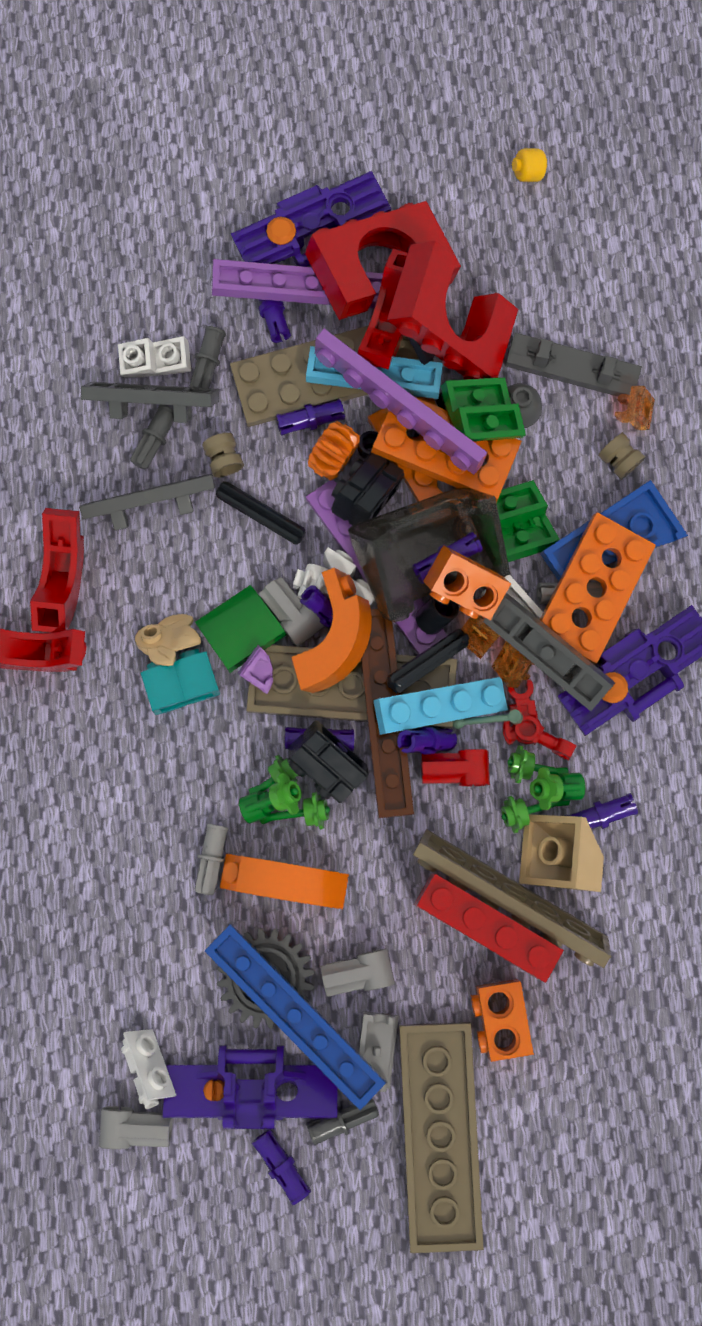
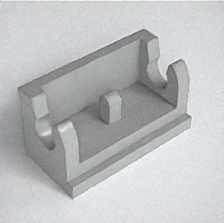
(378, 1043)

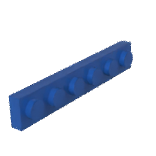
(295, 1017)

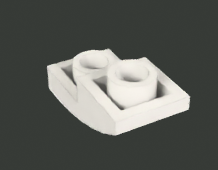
(151, 358)
(344, 563)

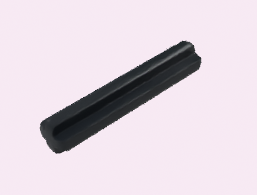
(260, 512)
(428, 660)

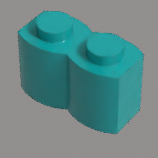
(182, 684)

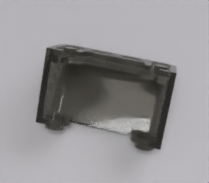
(408, 535)

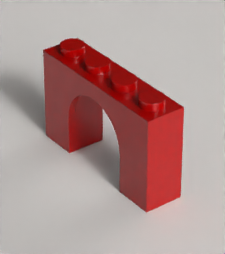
(336, 258)
(421, 315)
(488, 927)

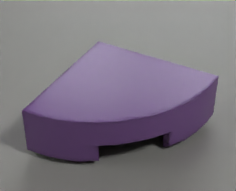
(258, 670)

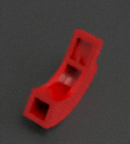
(382, 337)
(61, 573)
(42, 651)

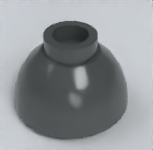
(529, 402)

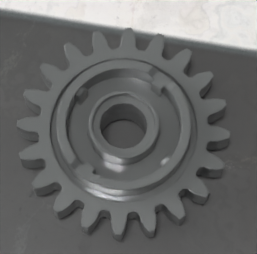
(283, 959)

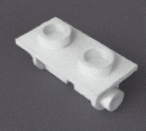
(147, 1061)

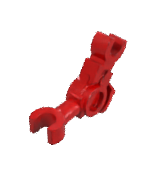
(530, 729)

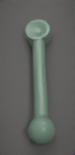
(514, 717)

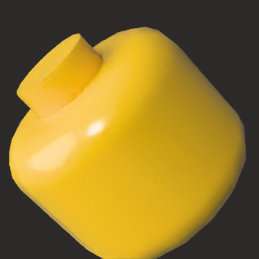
(530, 165)

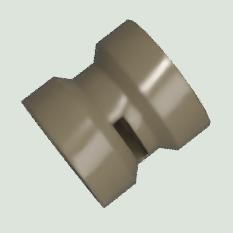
(223, 455)
(621, 455)

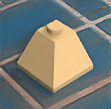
(561, 854)

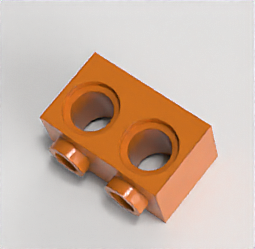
(469, 578)
(511, 1017)

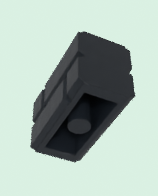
(367, 489)
(326, 762)

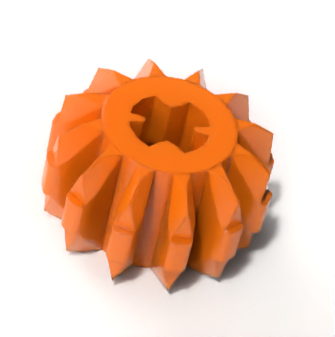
(333, 450)

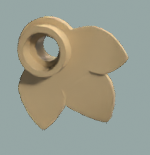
(166, 638)

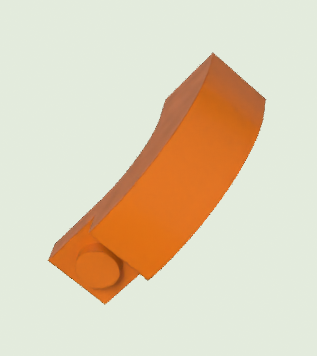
(344, 643)
(284, 881)

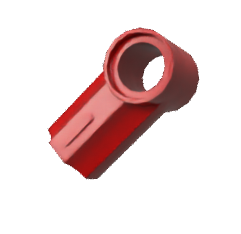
(459, 768)

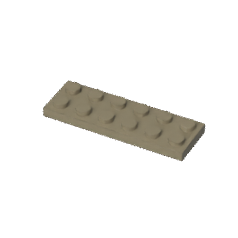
(278, 383)
(337, 702)
(523, 904)
(440, 1138)

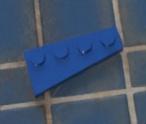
(640, 512)

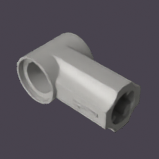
(293, 616)
(365, 972)
(131, 1128)

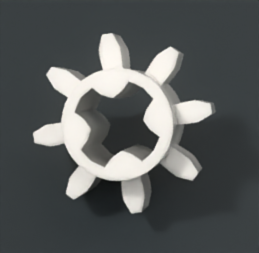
(309, 577)

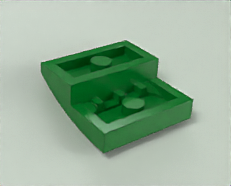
(483, 409)
(524, 521)
(239, 627)

